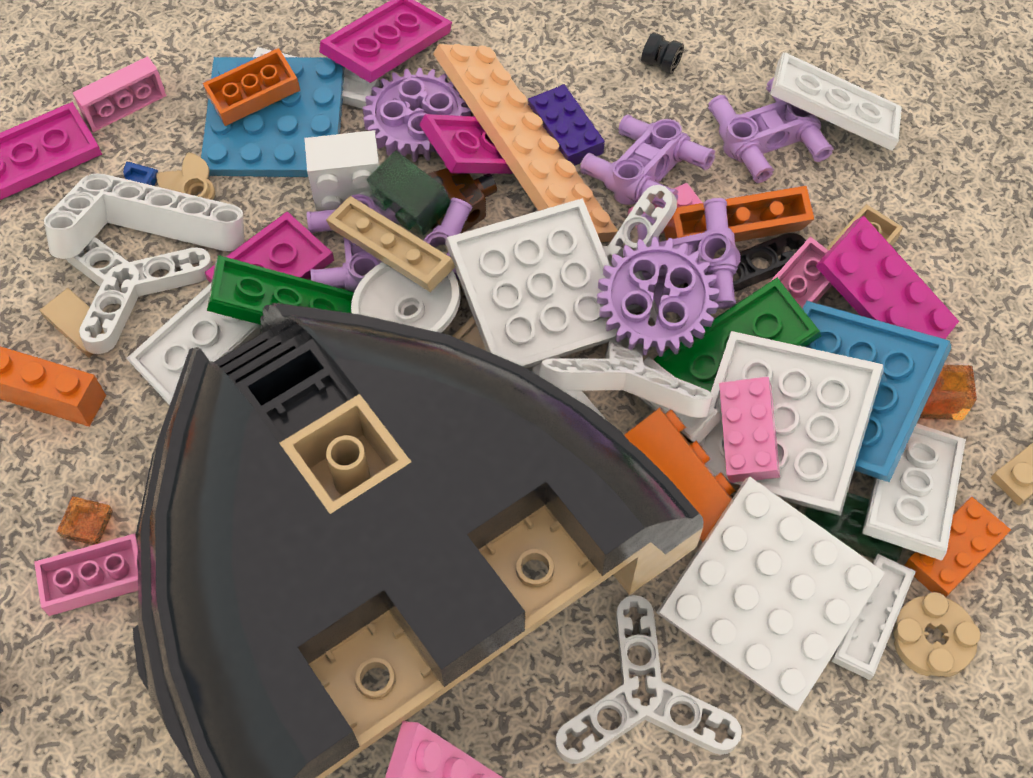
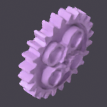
(401, 105)
(691, 303)

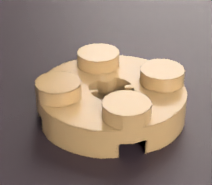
(951, 619)

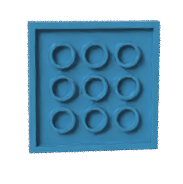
(273, 137)
(909, 374)

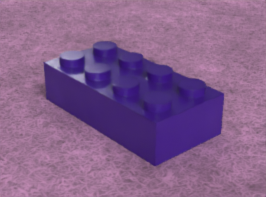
(567, 124)

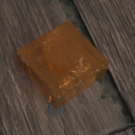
(84, 521)

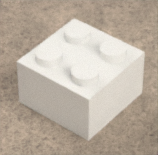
(340, 166)

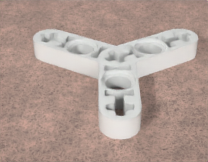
(635, 217)
(135, 282)
(625, 371)
(658, 708)

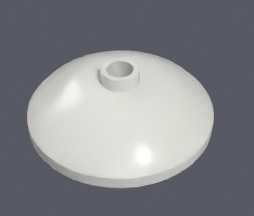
(394, 298)

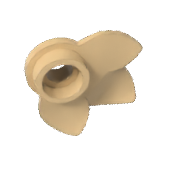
(189, 180)

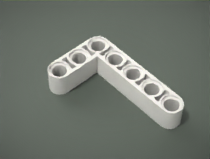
(142, 207)

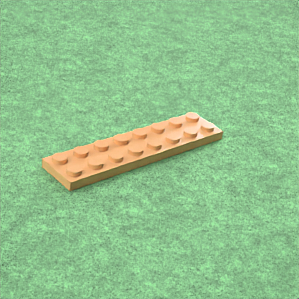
(518, 132)

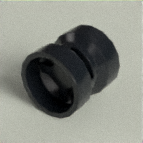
(662, 53)

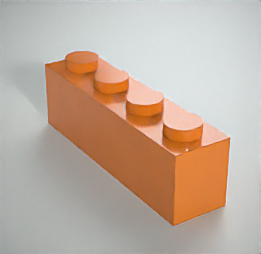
(749, 215)
(49, 387)
(684, 464)

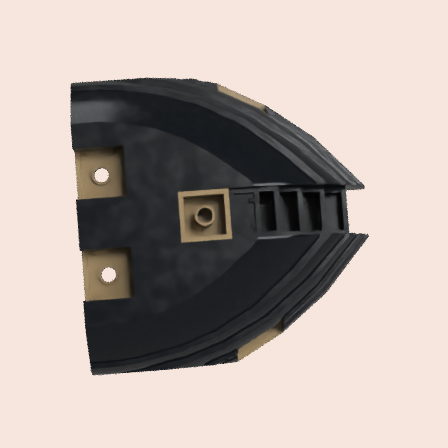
(364, 508)

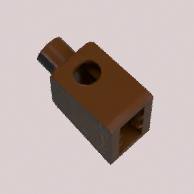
(469, 190)

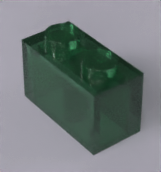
(409, 193)

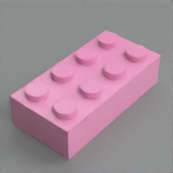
(119, 94)
(802, 276)
(749, 429)
(88, 575)

